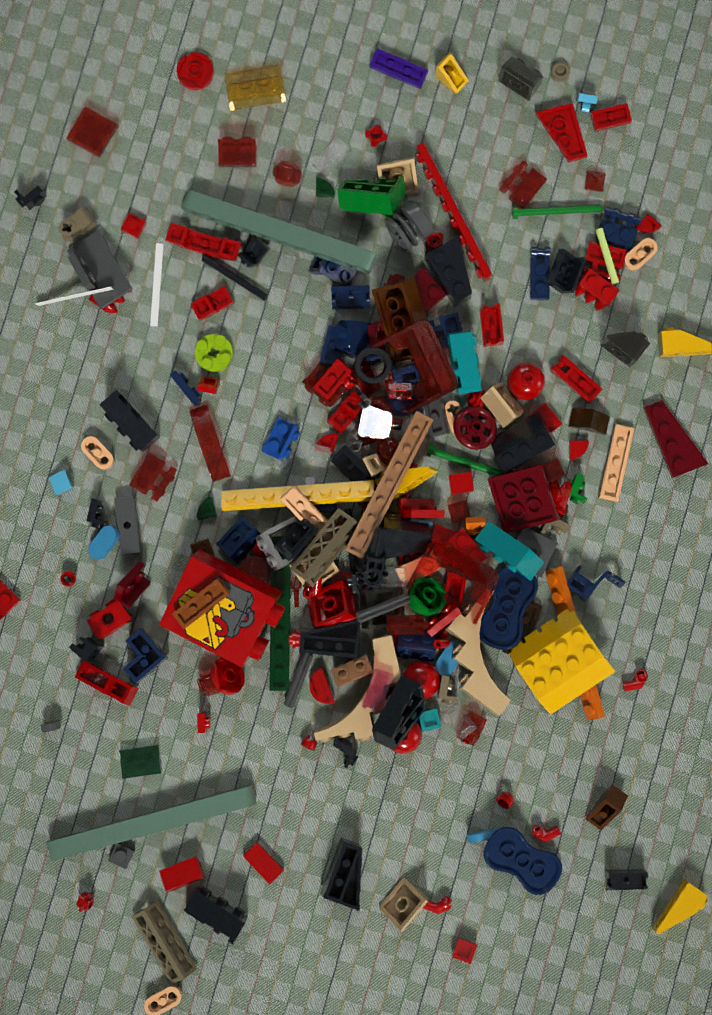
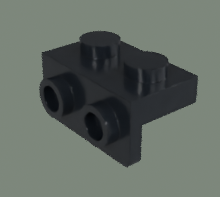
(565, 272)

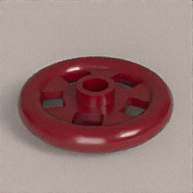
(489, 423)

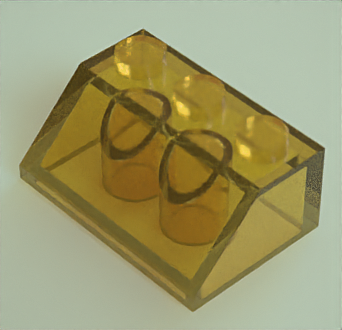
(255, 87)

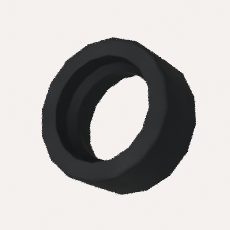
(385, 358)

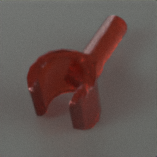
(296, 593)

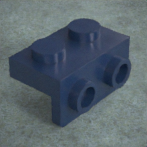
(417, 646)

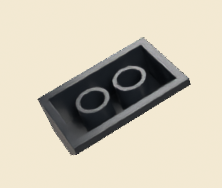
(523, 442)

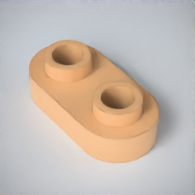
(640, 255)
(98, 453)
(163, 999)

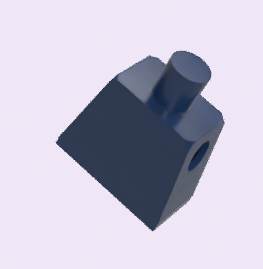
(351, 337)

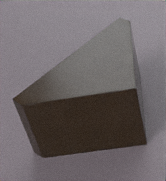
(589, 420)

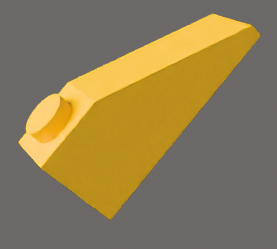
(681, 343)
(412, 479)
(682, 906)

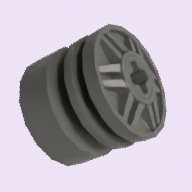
(411, 224)

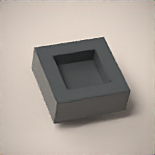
(121, 855)

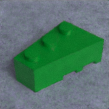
(371, 197)

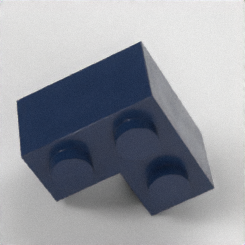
(148, 657)

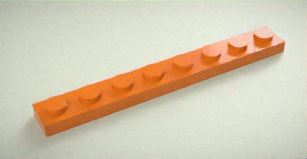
(562, 601)

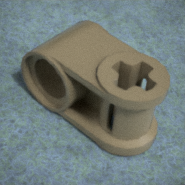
(78, 223)

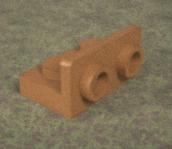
(352, 670)

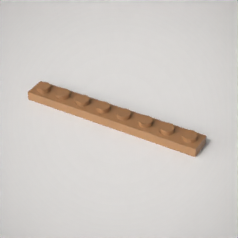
(389, 484)

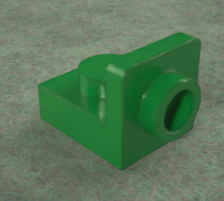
(577, 486)

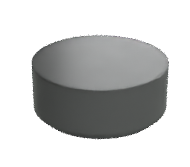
(50, 726)

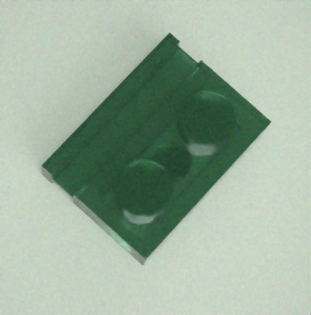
(140, 761)

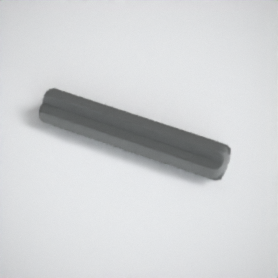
(382, 608)
(298, 680)

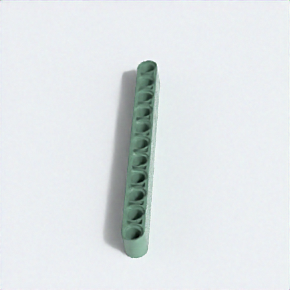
(279, 232)
(151, 822)

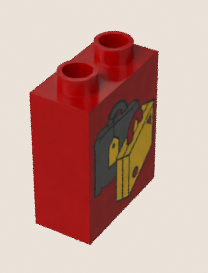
(235, 623)

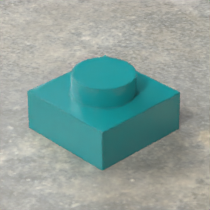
(430, 720)

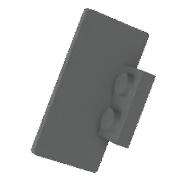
(98, 269)

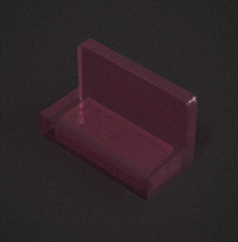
(377, 689)

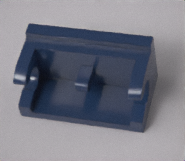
(350, 297)

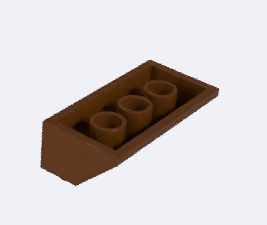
(398, 307)

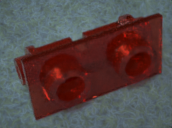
(406, 624)

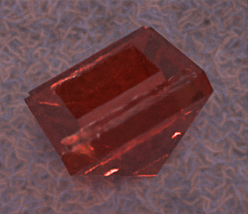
(595, 181)

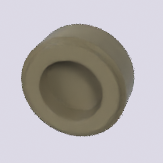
(560, 72)

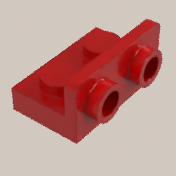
(419, 508)

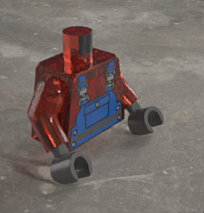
(374, 422)

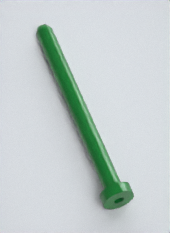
(555, 210)
(462, 461)

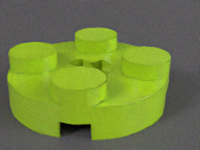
(223, 358)

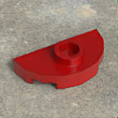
(319, 687)

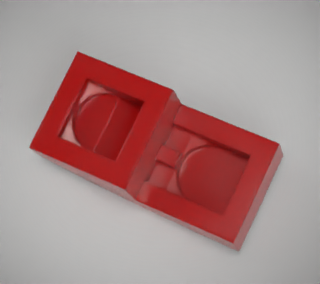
(212, 303)
(346, 413)

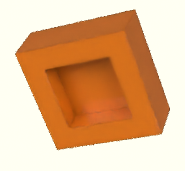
(474, 525)

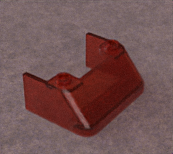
(429, 359)
(461, 564)

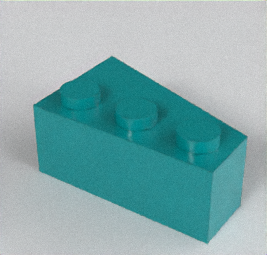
(464, 361)
(509, 550)

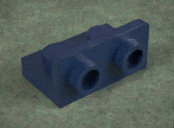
(239, 540)

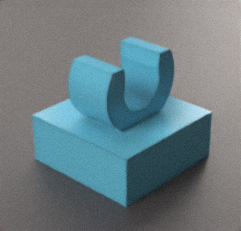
(586, 100)

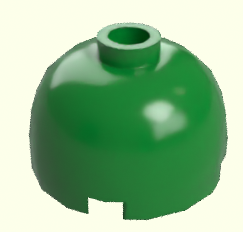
(426, 597)

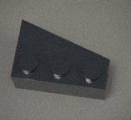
(450, 271)
(129, 421)
(335, 640)
(399, 713)
(344, 875)
(216, 913)

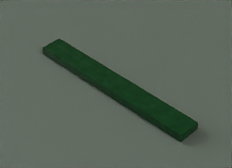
(280, 634)

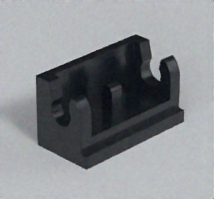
(350, 464)
(296, 539)
(87, 650)
(626, 879)

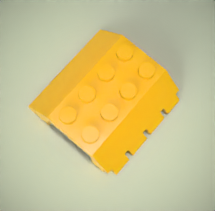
(560, 661)

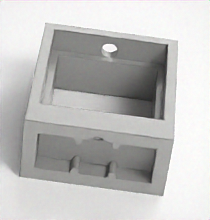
(266, 545)

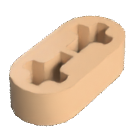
(450, 418)

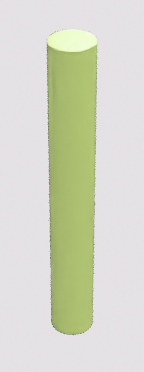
(607, 256)

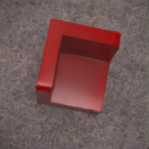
(461, 483)

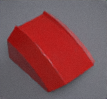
(333, 605)

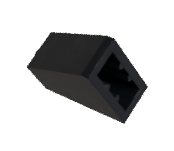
(404, 537)

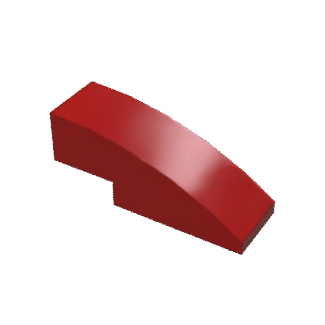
(106, 683)

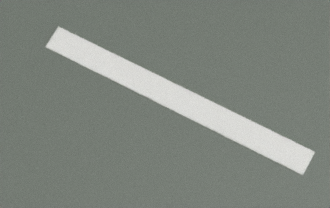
(156, 284)
(74, 296)

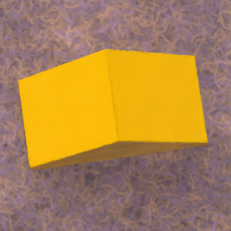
(451, 74)

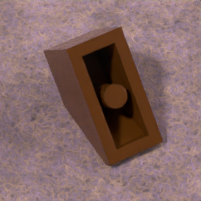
(607, 807)

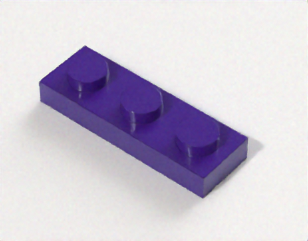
(398, 68)

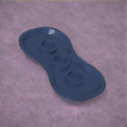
(502, 622)
(512, 854)

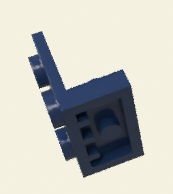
(334, 271)

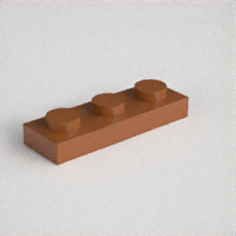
(201, 603)

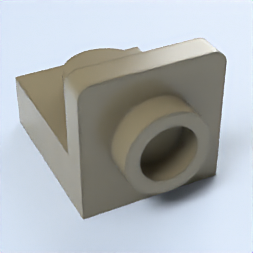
(556, 526)
(446, 686)

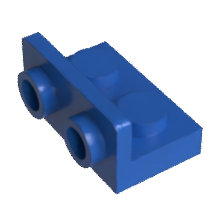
(280, 439)

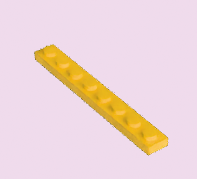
(315, 493)

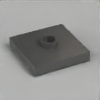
(540, 545)

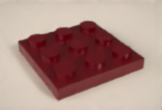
(523, 498)

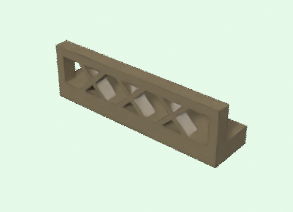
(331, 550)
(166, 941)

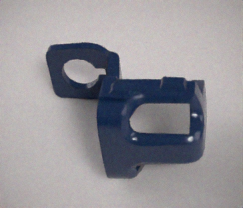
(398, 374)
(587, 587)

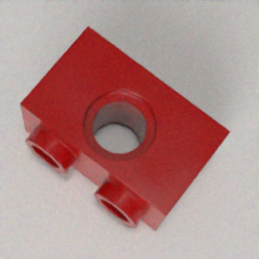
(97, 619)

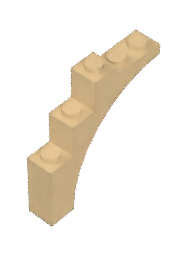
(478, 682)
(359, 719)

